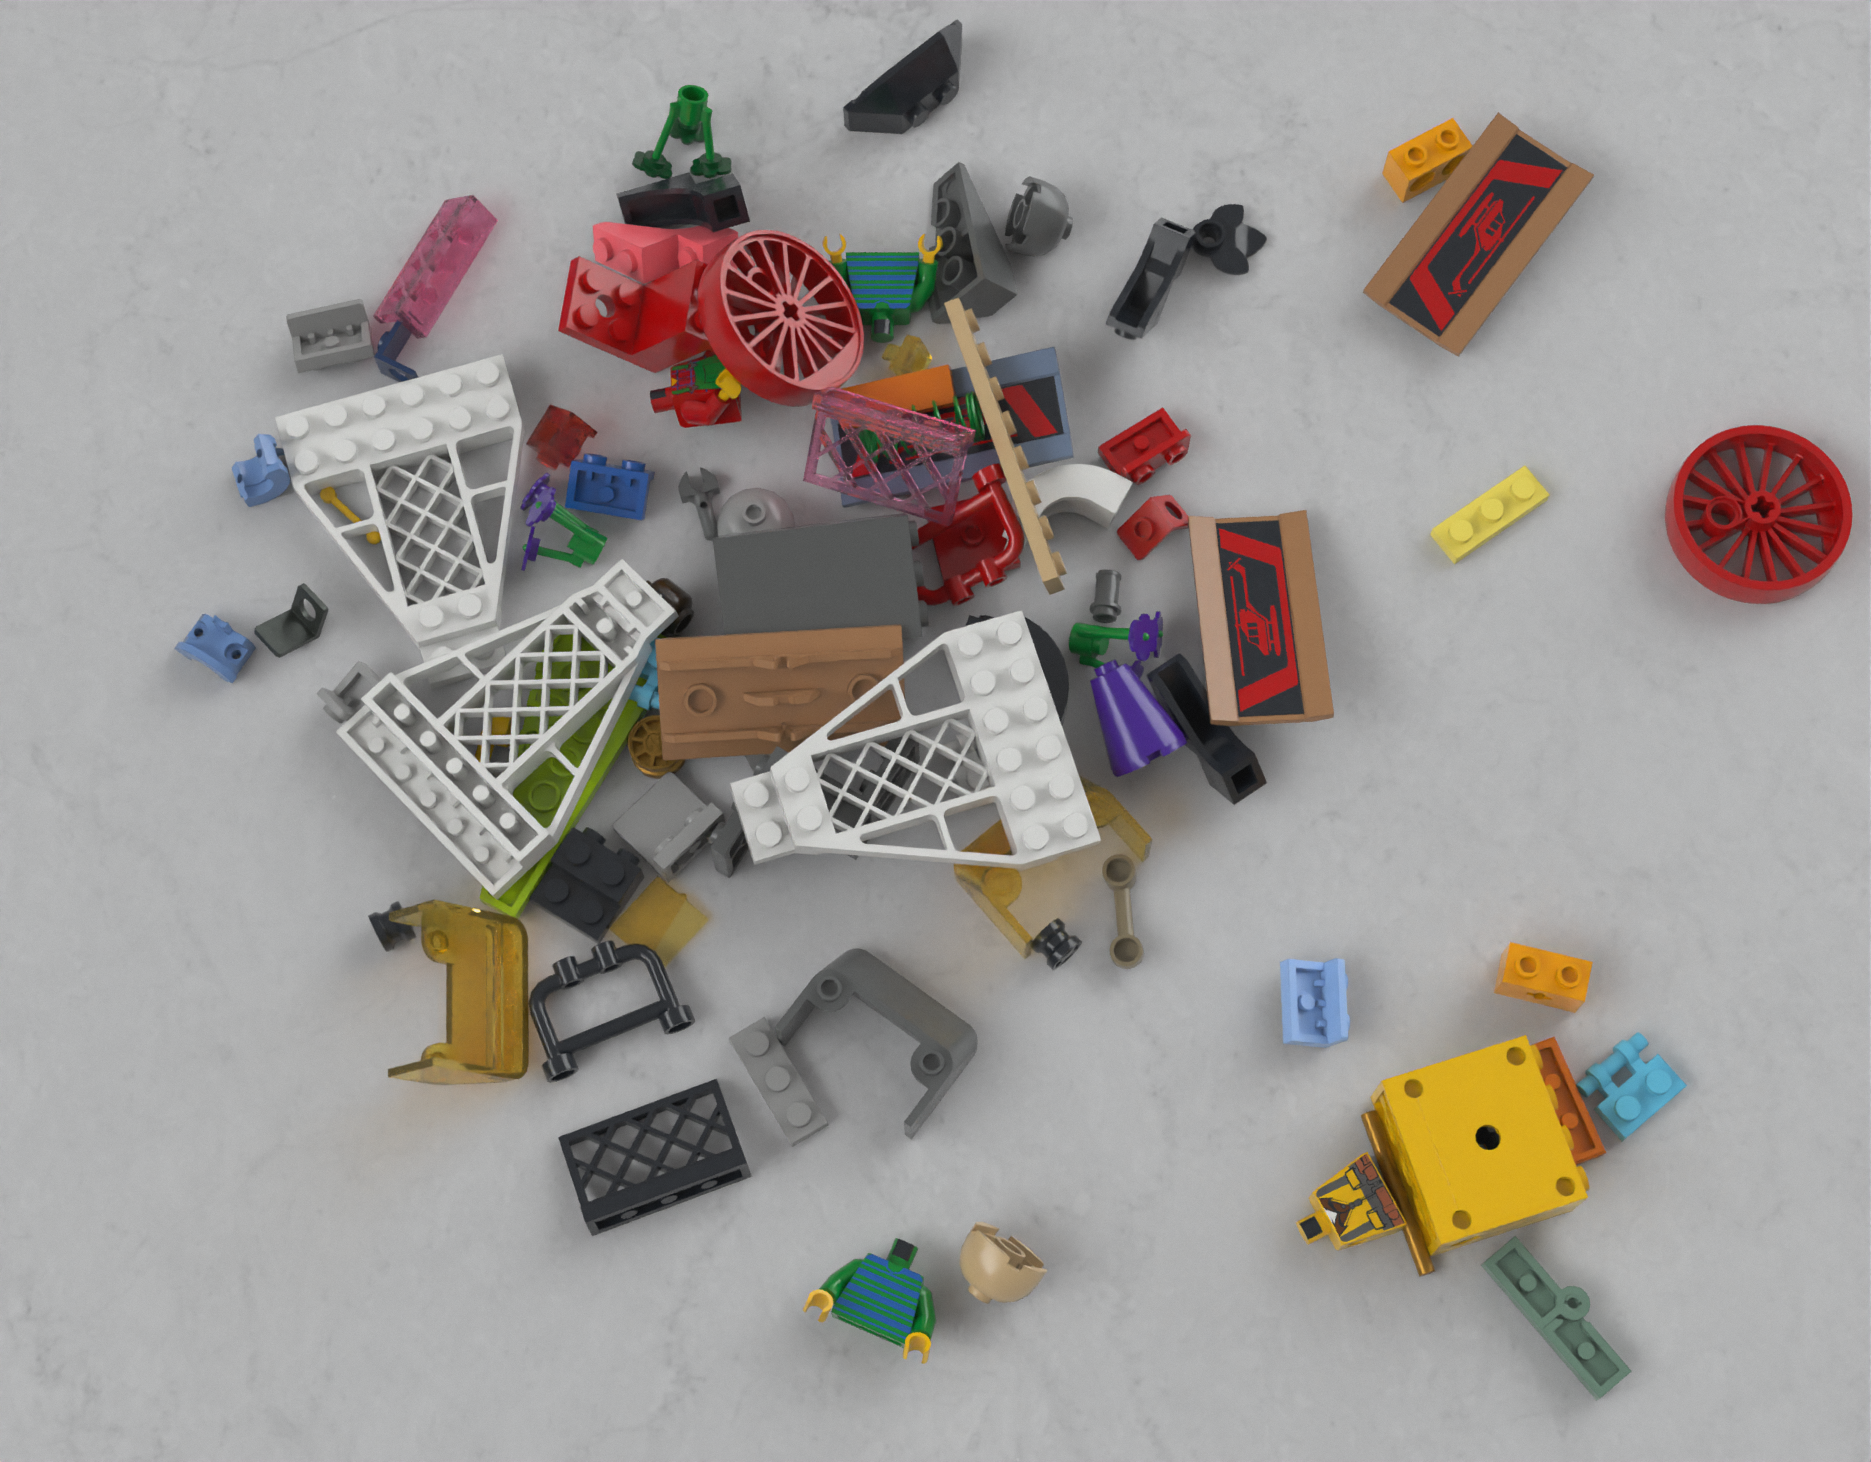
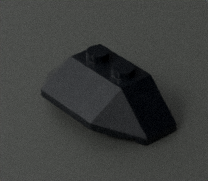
(910, 87)

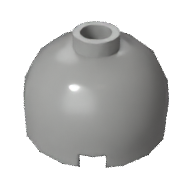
(754, 511)

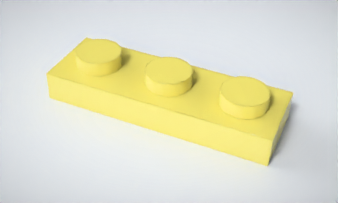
(1489, 514)

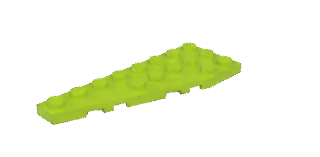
(547, 785)

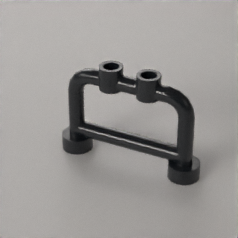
(569, 974)

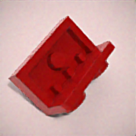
(1145, 447)

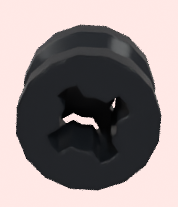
(388, 931)
(1056, 944)

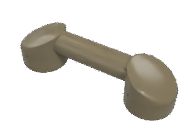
(1120, 877)

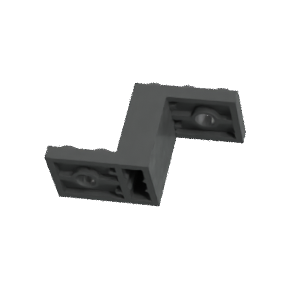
(729, 840)

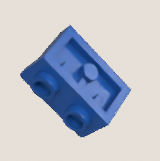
(609, 487)

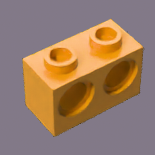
(1425, 160)

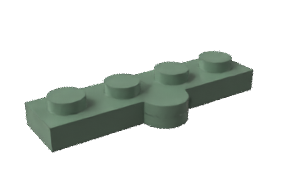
(1557, 1317)

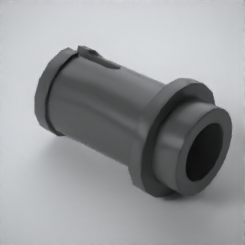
(1105, 605)

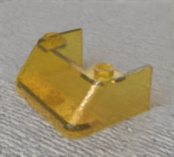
(999, 887)
(484, 994)

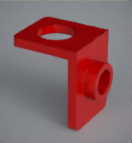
(1151, 525)

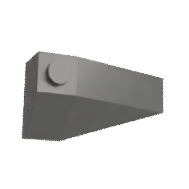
(972, 256)

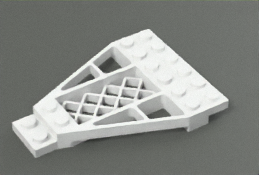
(407, 428)
(1015, 737)
(456, 792)

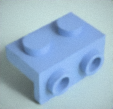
(1314, 1002)

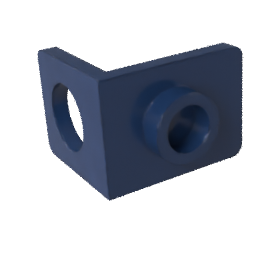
(389, 348)

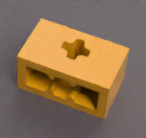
(1543, 977)

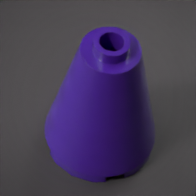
(1131, 719)

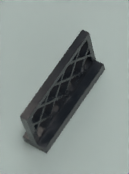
(668, 1188)

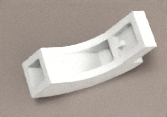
(1079, 490)

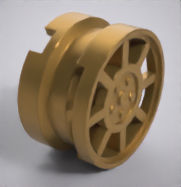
(646, 749)

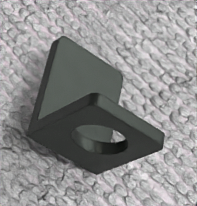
(295, 625)

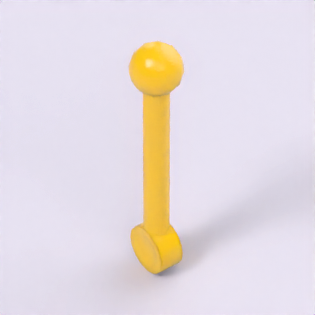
(329, 496)

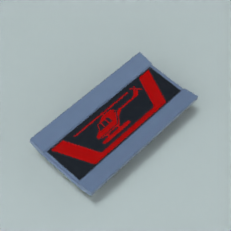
(1031, 396)

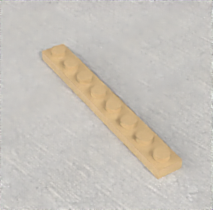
(1011, 458)

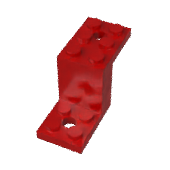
(643, 323)

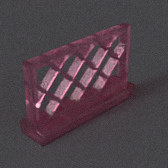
(893, 422)

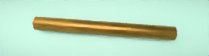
(1396, 1188)

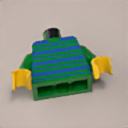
(887, 284)
(881, 1299)

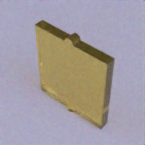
(660, 921)

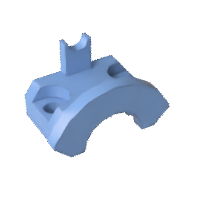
(263, 475)
(217, 647)

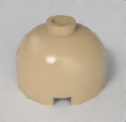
(998, 1266)

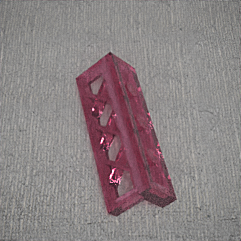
(437, 265)

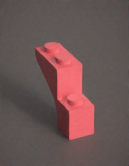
(654, 252)

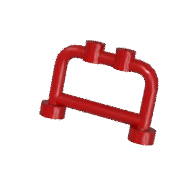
(991, 569)

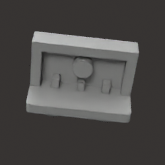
(330, 335)

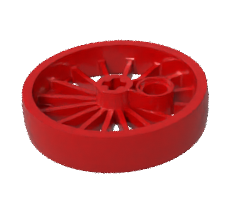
(780, 317)
(1830, 504)

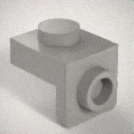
(346, 697)

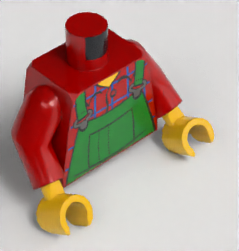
(700, 393)

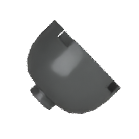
(1038, 219)

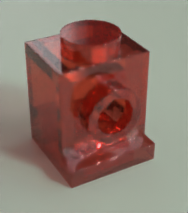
(559, 437)

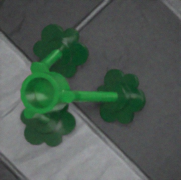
(689, 121)

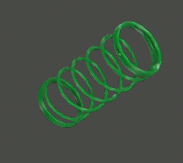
(869, 438)

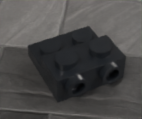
(588, 883)

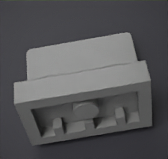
(668, 826)

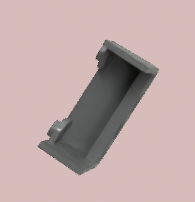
(944, 1038)

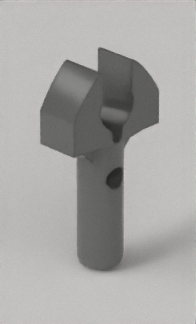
(702, 500)

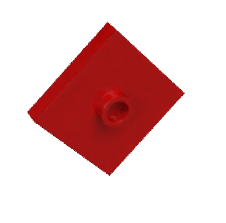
(970, 542)

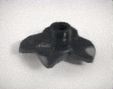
(1232, 239)

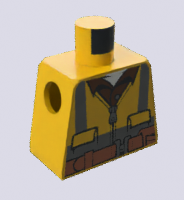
(1352, 1207)

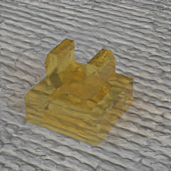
(909, 357)

